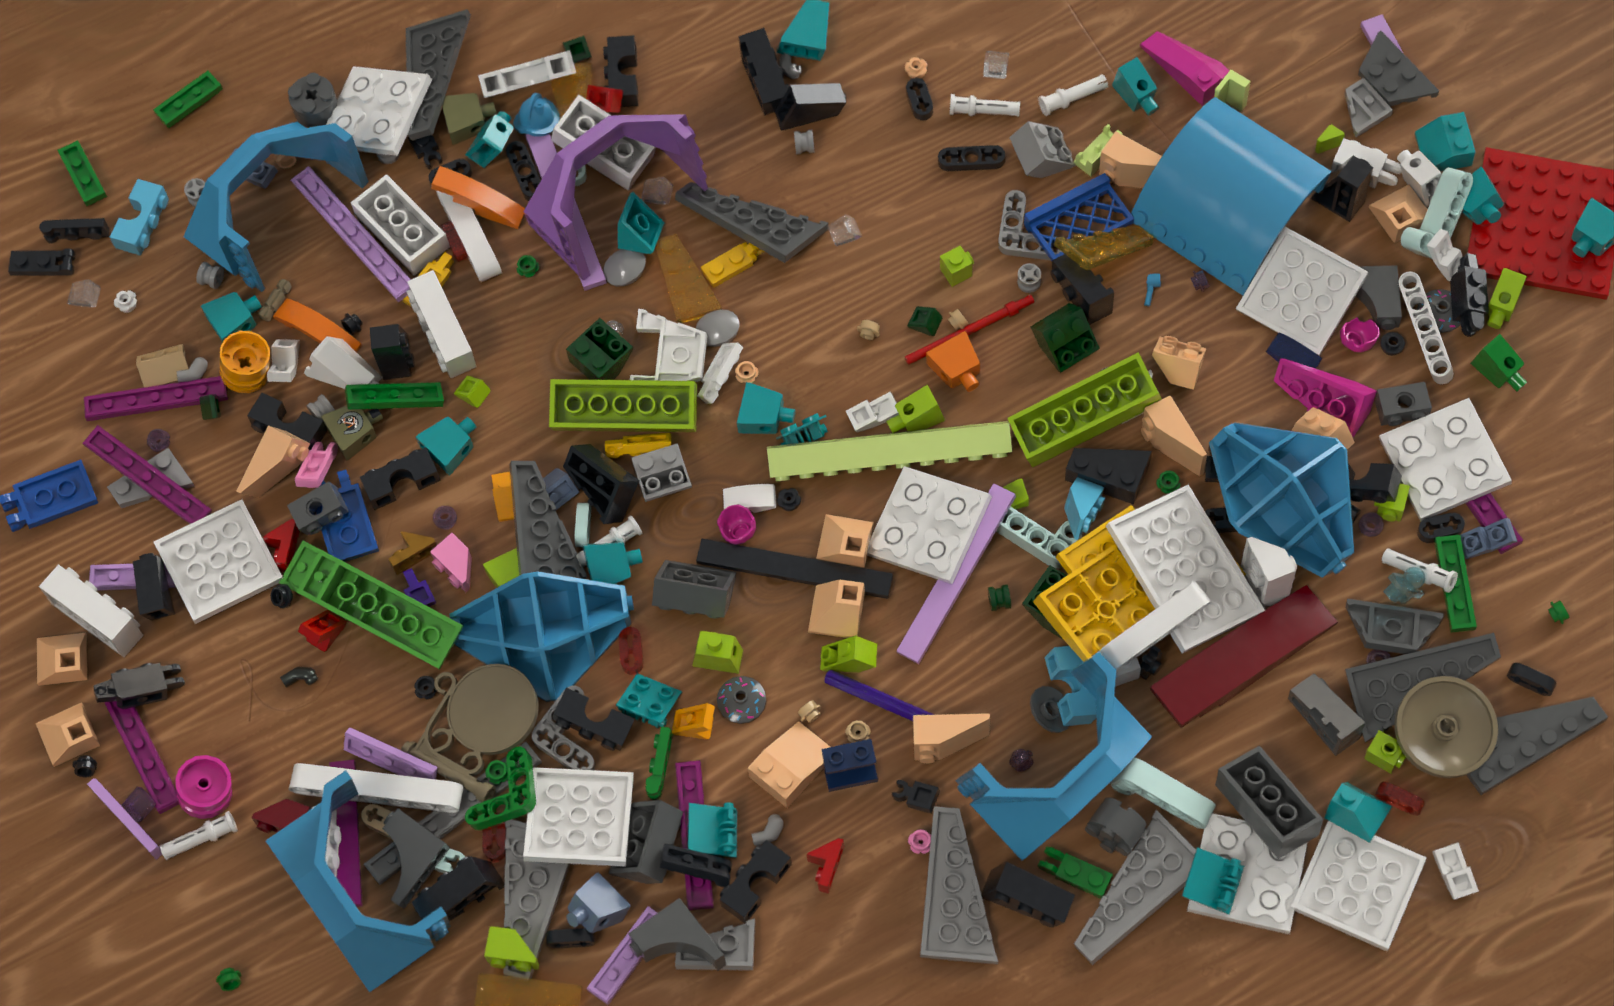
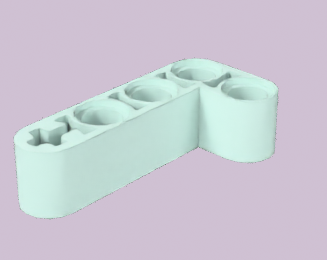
(1442, 211)
(1033, 530)
(1164, 792)

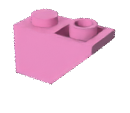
(455, 560)

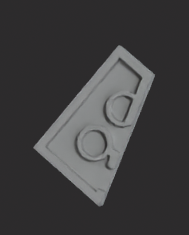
(128, 493)
(734, 943)

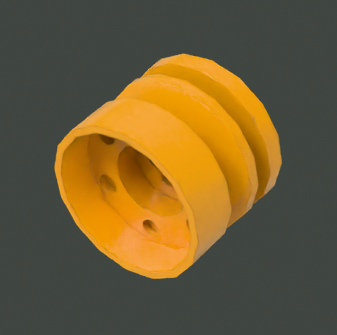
(244, 361)

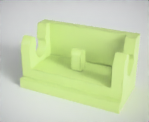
(1090, 158)

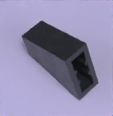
(809, 104)
(152, 587)

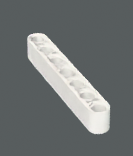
(381, 788)

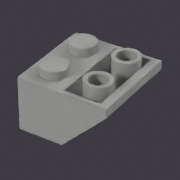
(1041, 150)
(661, 472)

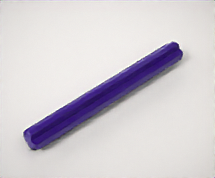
(873, 695)

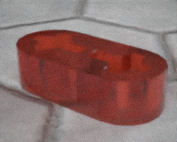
(454, 241)
(636, 650)
(1400, 798)
(487, 842)

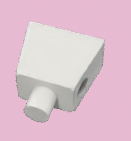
(1419, 174)

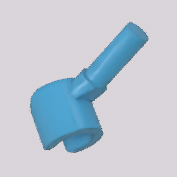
(1153, 280)

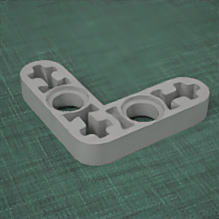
(1015, 233)
(553, 732)

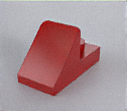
(605, 98)
(285, 541)
(322, 629)
(829, 857)

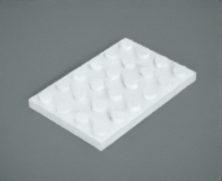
(1172, 547)

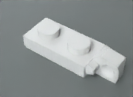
(718, 371)

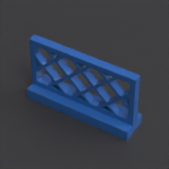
(1070, 201)

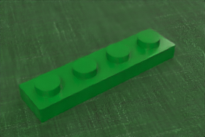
(394, 395)
(1459, 600)

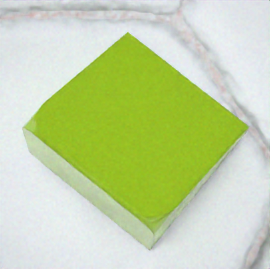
(1329, 139)
(472, 391)
(1018, 488)

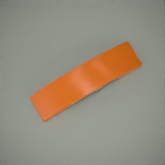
(312, 323)

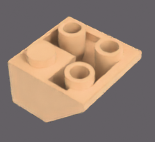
(1399, 212)
(1179, 360)
(845, 541)
(837, 608)
(61, 659)
(67, 734)

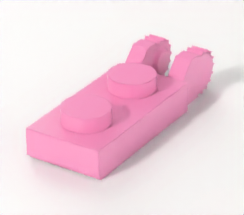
(316, 465)

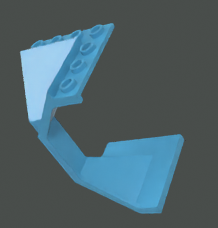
(212, 219)
(1032, 815)
(370, 945)

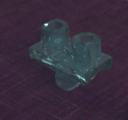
(1405, 586)

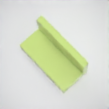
(1233, 90)

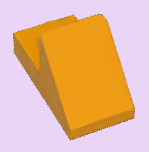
(503, 496)
(694, 721)

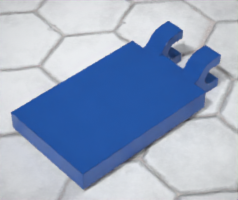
(49, 496)
(353, 534)

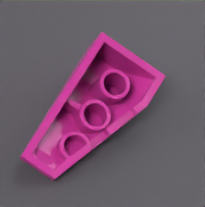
(1187, 66)
(1326, 392)

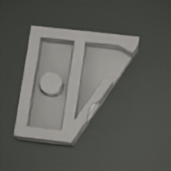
(1365, 106)

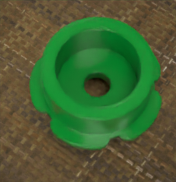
(524, 261)
(1168, 476)
(1558, 612)
(491, 769)
(229, 979)

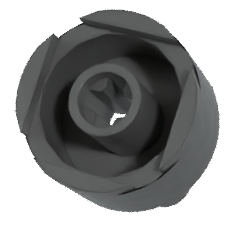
(312, 100)
(1116, 827)

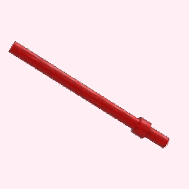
(1010, 309)

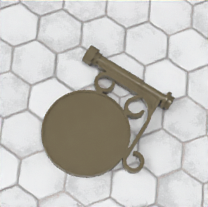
(487, 714)

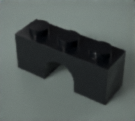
(622, 54)
(270, 412)
(416, 467)
(1378, 485)
(571, 714)
(765, 863)

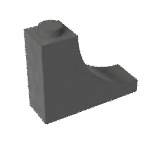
(1382, 295)
(418, 852)
(672, 932)

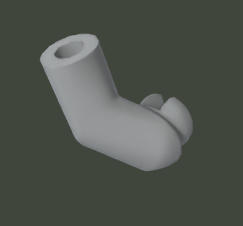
(195, 371)
(771, 831)

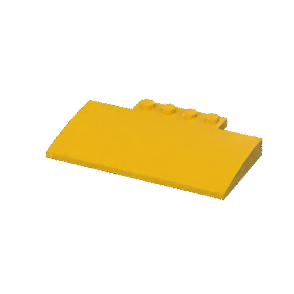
(1097, 596)

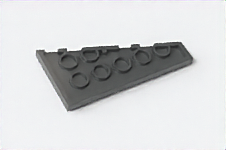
(433, 51)

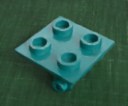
(810, 423)
(648, 700)
(713, 829)
(1213, 880)

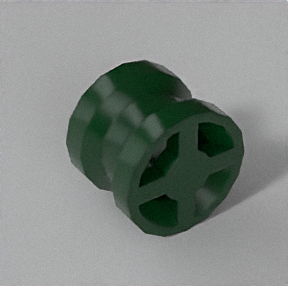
(999, 597)

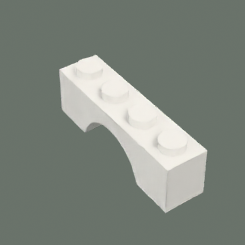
(527, 74)

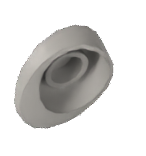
(624, 267)
(719, 326)

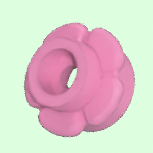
(914, 839)

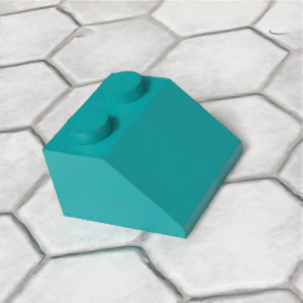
(1447, 142)

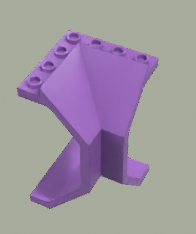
(553, 200)

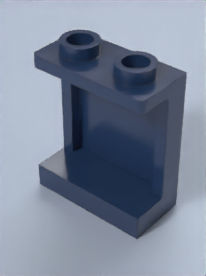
(849, 765)

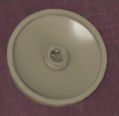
(1446, 727)

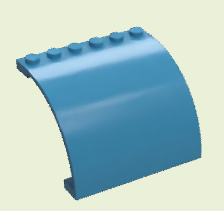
(1226, 193)

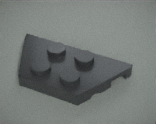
(1394, 74)
(1392, 627)

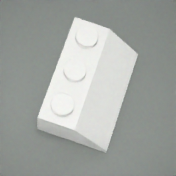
(1268, 571)

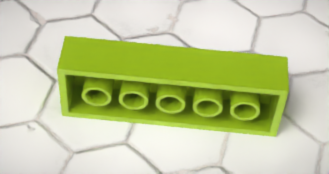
(623, 405)
(1084, 410)

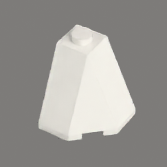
(340, 365)

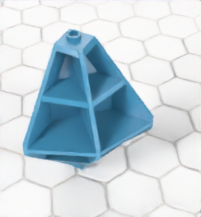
(1288, 492)
(545, 627)

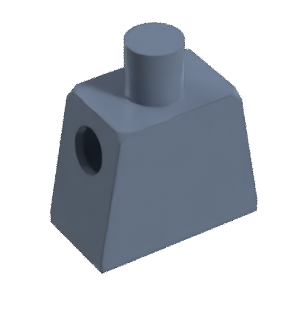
(597, 905)

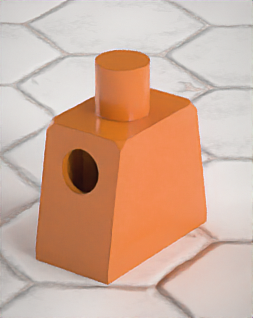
(955, 362)

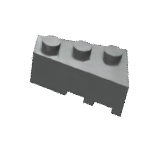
(1326, 713)

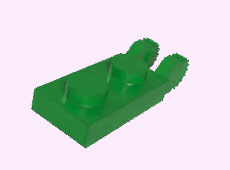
(659, 764)
(1077, 872)

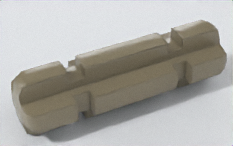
(275, 300)

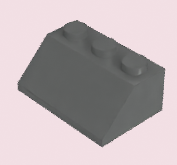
(693, 589)
(650, 827)

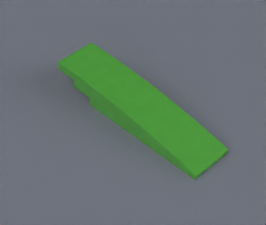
(371, 604)

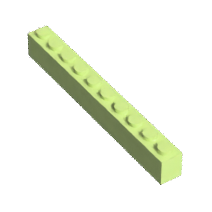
(889, 449)

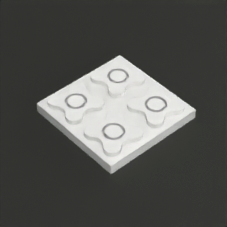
(379, 107)
(1302, 290)
(1445, 459)
(928, 524)
(218, 561)
(579, 817)
(1266, 882)
(1358, 885)

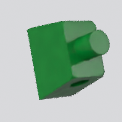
(1500, 364)

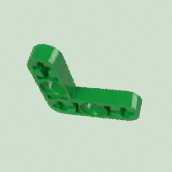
(512, 799)

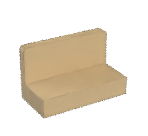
(161, 366)

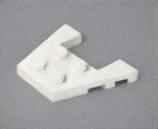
(679, 349)

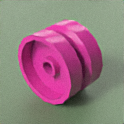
(203, 787)

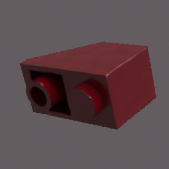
(278, 815)

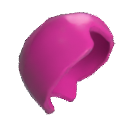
(1359, 335)
(736, 524)

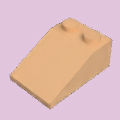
(1127, 161)
(1324, 424)
(1172, 435)
(273, 460)
(945, 734)
(789, 764)

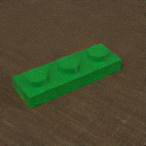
(188, 99)
(82, 173)

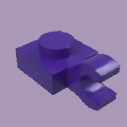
(418, 590)

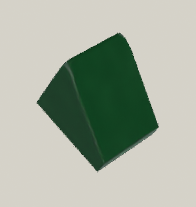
(578, 49)
(925, 320)
(210, 407)

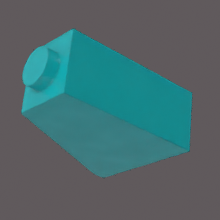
(807, 32)

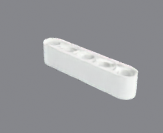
(472, 237)
(1430, 337)
(1155, 626)

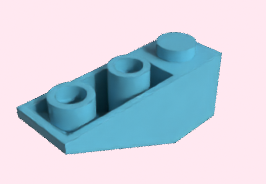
(1083, 505)

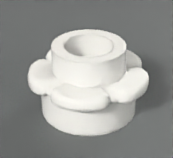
(127, 306)

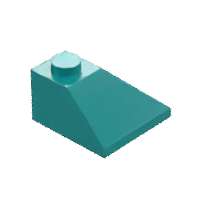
(1357, 811)

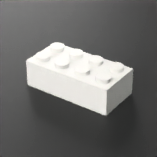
(619, 162)
(400, 224)
(440, 324)
(91, 610)

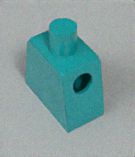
(1136, 86)
(493, 133)
(1482, 199)
(1594, 230)
(231, 314)
(762, 411)
(448, 442)
(610, 561)

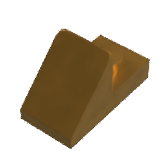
(417, 550)

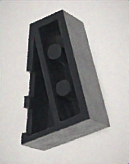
(762, 69)
(1346, 188)
(1083, 288)
(392, 351)
(1115, 470)
(602, 480)
(459, 888)
(1027, 894)

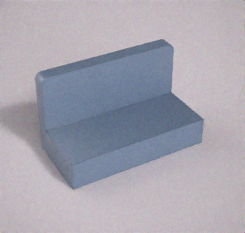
(559, 487)

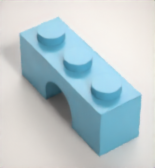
(135, 233)
(1074, 707)

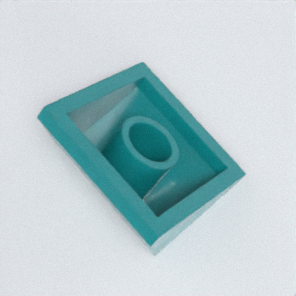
(638, 226)

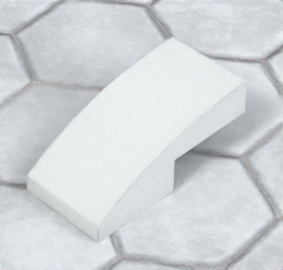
(1444, 254)
(872, 414)
(754, 497)
(1455, 871)

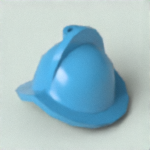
(536, 116)

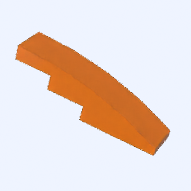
(473, 194)

